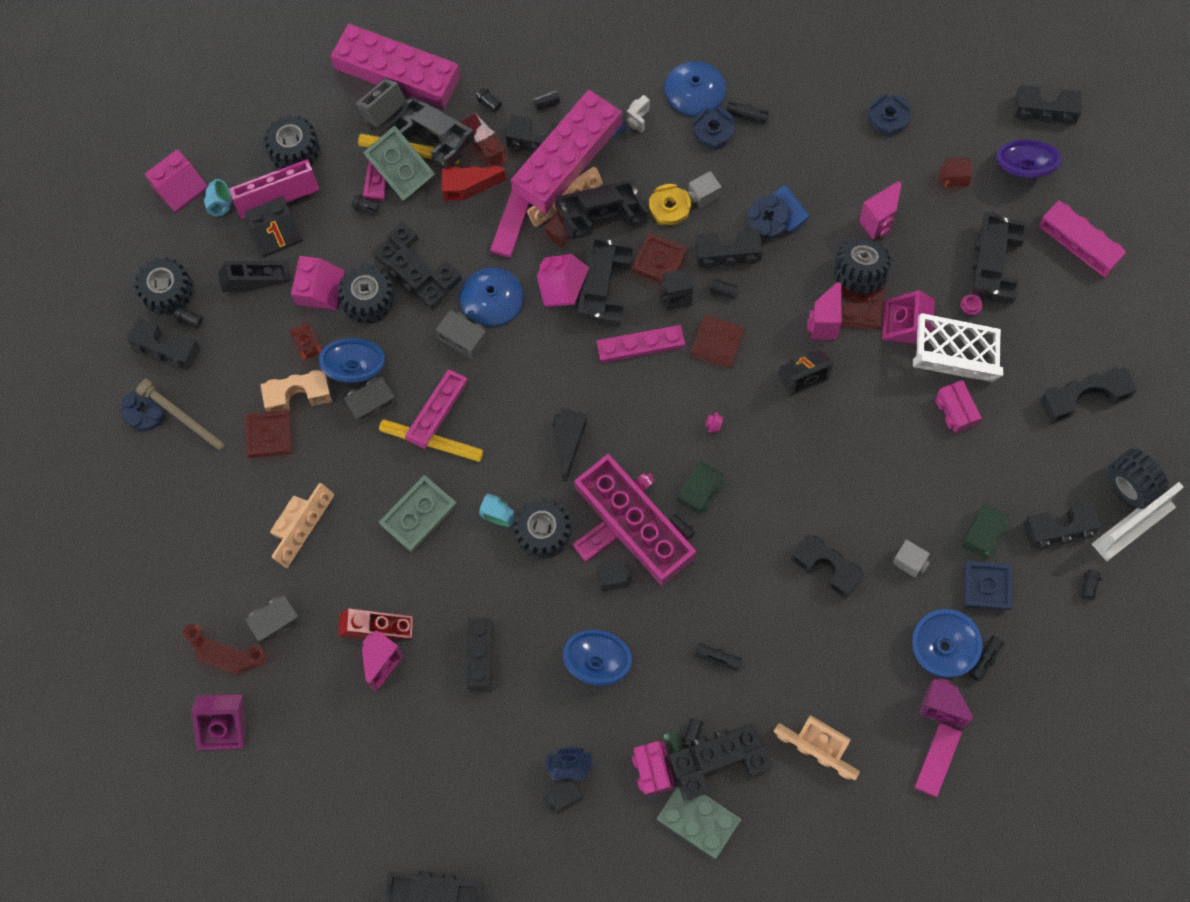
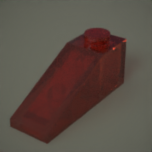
(486, 141)

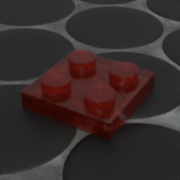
(658, 257)
(861, 308)
(717, 341)
(268, 433)

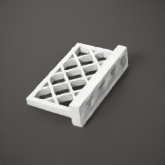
(951, 364)
(1135, 524)

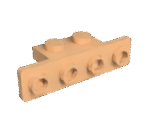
(587, 180)
(298, 522)
(822, 743)

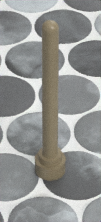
(147, 389)

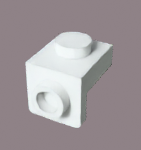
(636, 111)

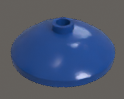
(692, 97)
(491, 308)
(351, 360)
(955, 631)
(597, 657)

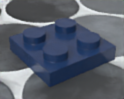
(988, 585)

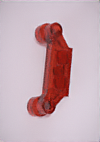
(220, 655)

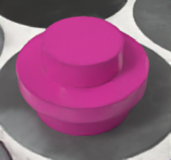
(971, 305)
(714, 422)
(644, 481)

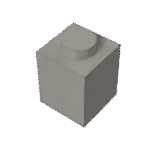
(704, 189)
(911, 559)

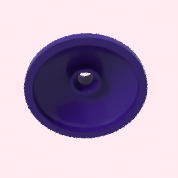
(1028, 158)

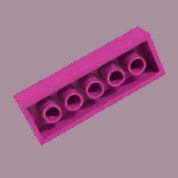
(414, 70)
(567, 151)
(635, 520)

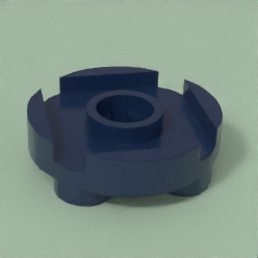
(713, 117)
(887, 124)
(758, 211)
(135, 418)
(569, 763)

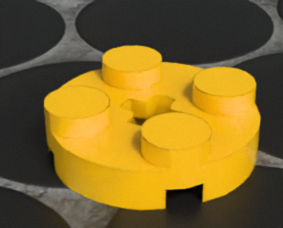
(665, 215)

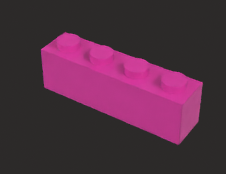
(287, 182)
(1082, 238)

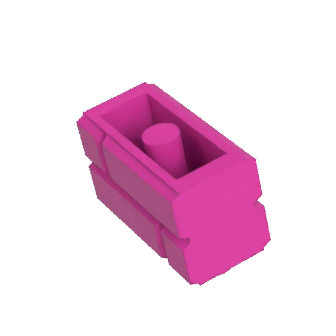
(958, 407)
(653, 768)

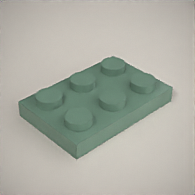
(399, 163)
(417, 513)
(699, 822)

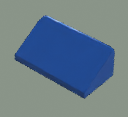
(798, 213)

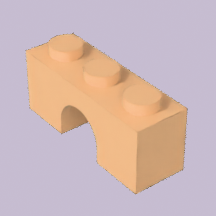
(278, 392)

